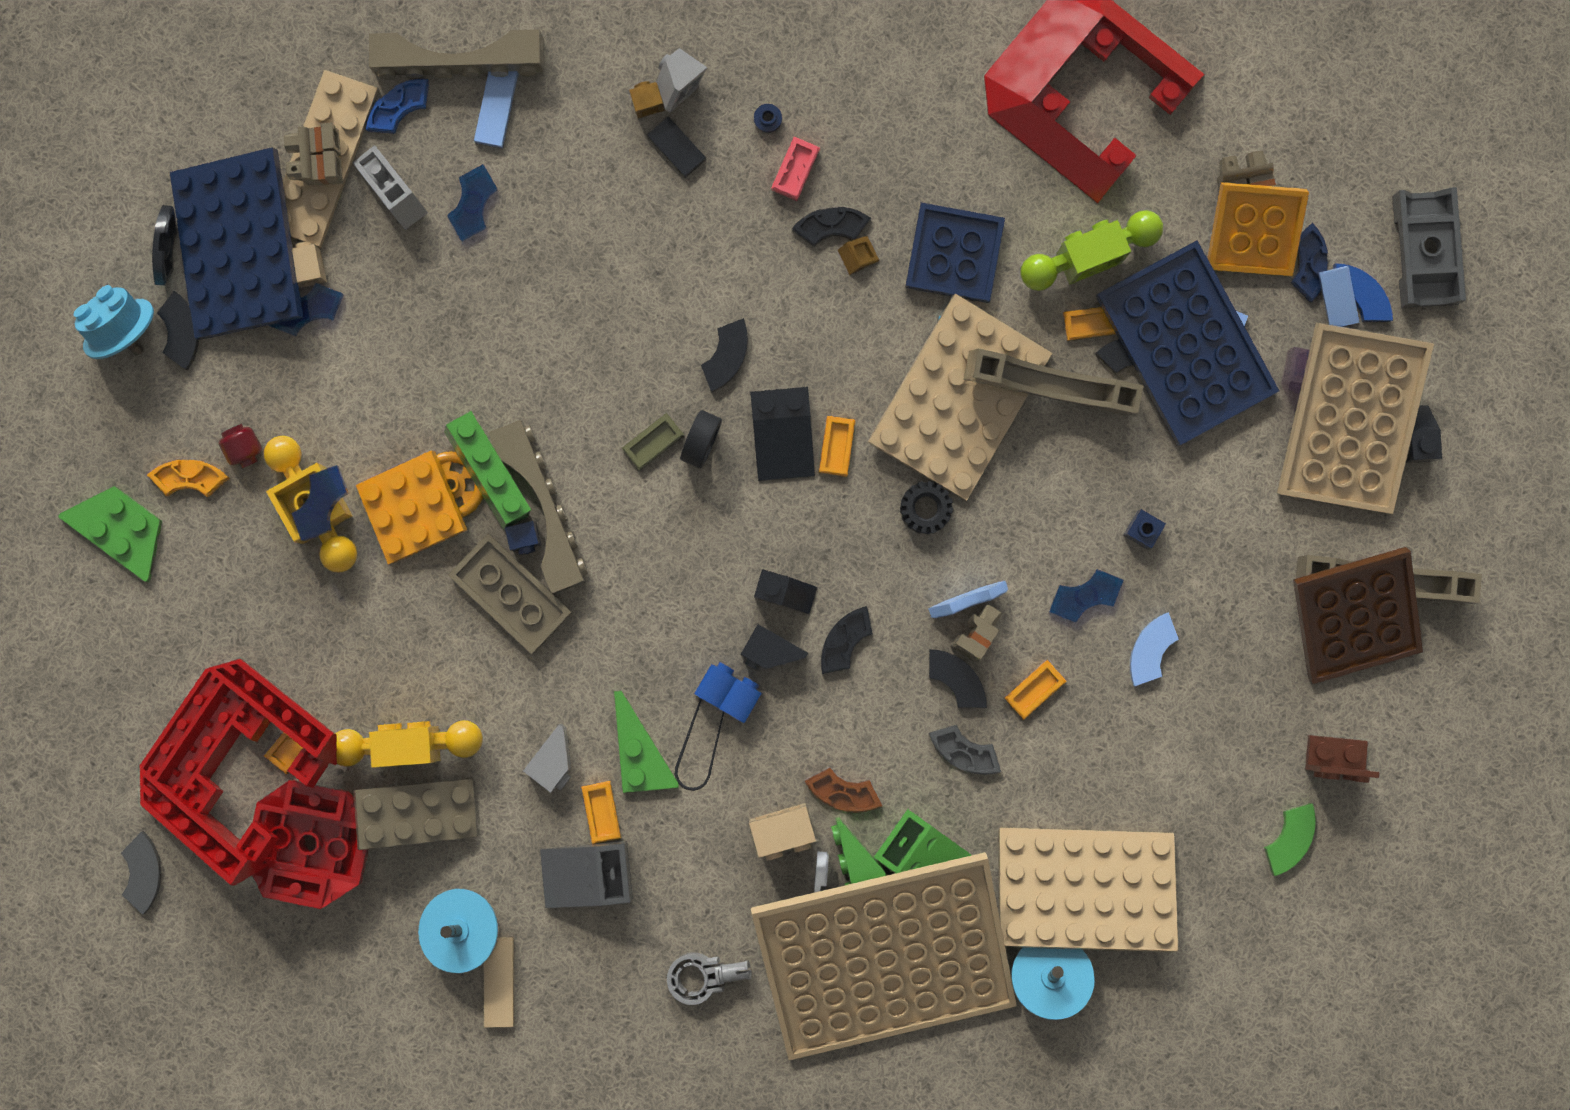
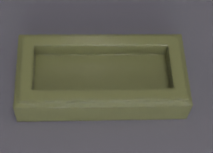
(653, 441)

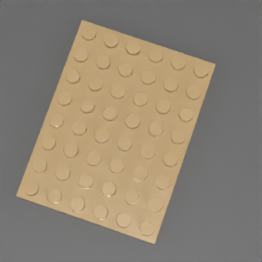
(885, 956)

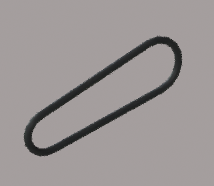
(684, 746)

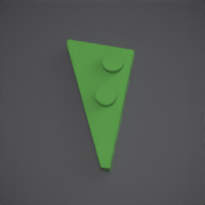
(640, 760)

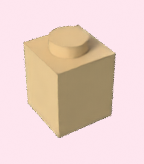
(308, 264)

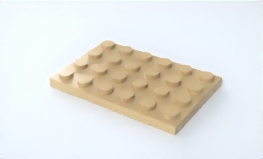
(1355, 418)
(947, 423)
(1087, 889)

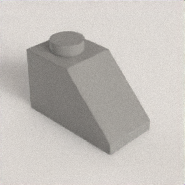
(678, 78)
(552, 761)

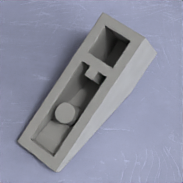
(390, 187)

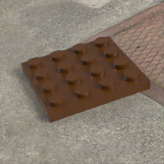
(1358, 615)

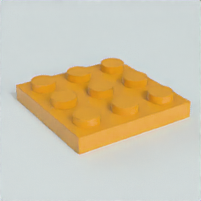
(1257, 229)
(411, 507)

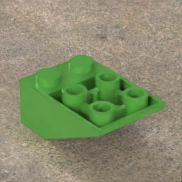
(916, 845)
(855, 858)

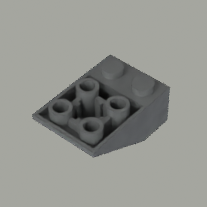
(586, 875)

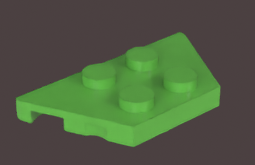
(118, 528)

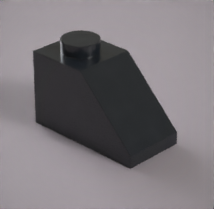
(1426, 438)
(785, 591)
(769, 650)

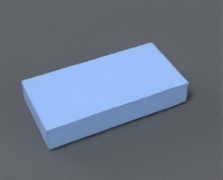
(1338, 297)

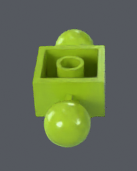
(1093, 251)

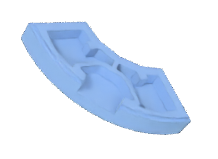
(968, 599)
(1149, 648)

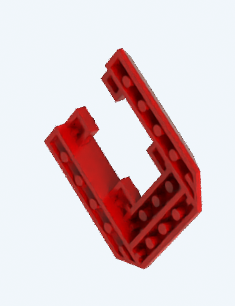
(1028, 106)
(179, 765)

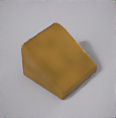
(858, 254)

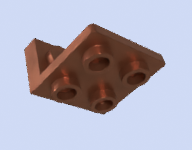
(1338, 756)

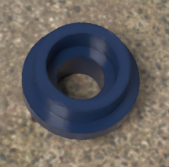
(767, 126)

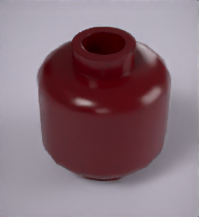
(240, 445)

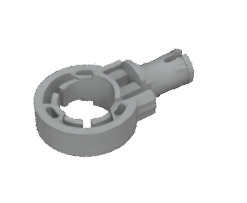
(723, 974)

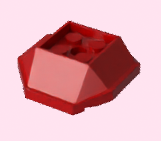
(303, 874)

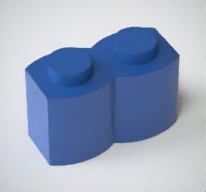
(728, 692)

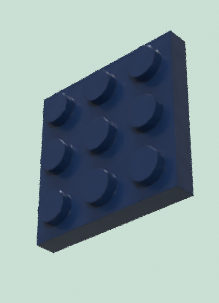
(955, 252)

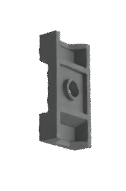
(1426, 276)

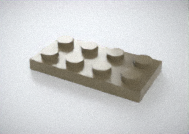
(510, 593)
(414, 813)

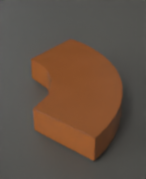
(843, 794)

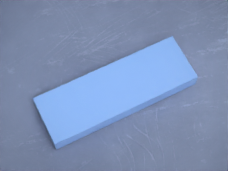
(495, 109)

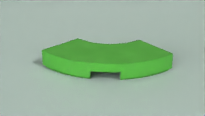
(1293, 840)

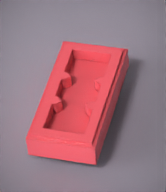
(795, 168)

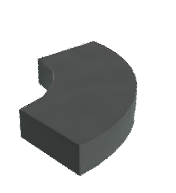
(963, 753)
(144, 872)

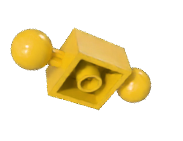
(284, 456)
(408, 746)

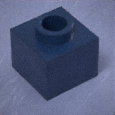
(1135, 533)
(523, 537)

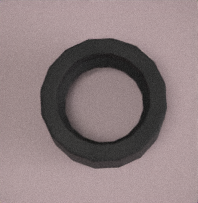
(700, 439)

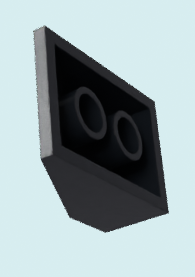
(782, 433)

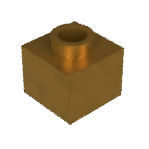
(646, 99)

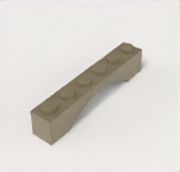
(515, 51)
(1060, 385)
(559, 562)
(1429, 584)

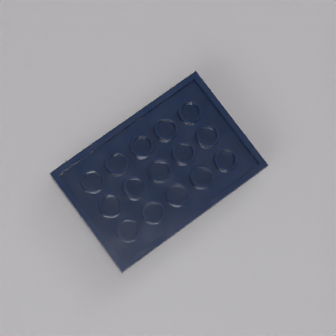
(236, 244)
(1187, 343)

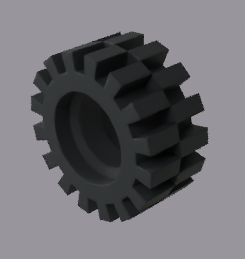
(930, 490)

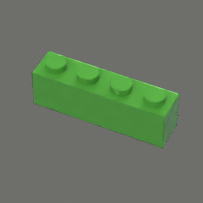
(487, 470)

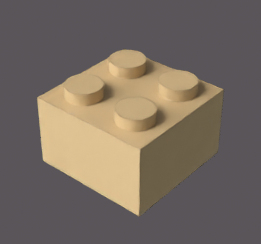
(782, 831)

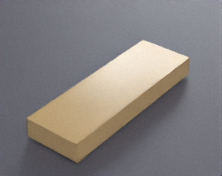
(499, 985)

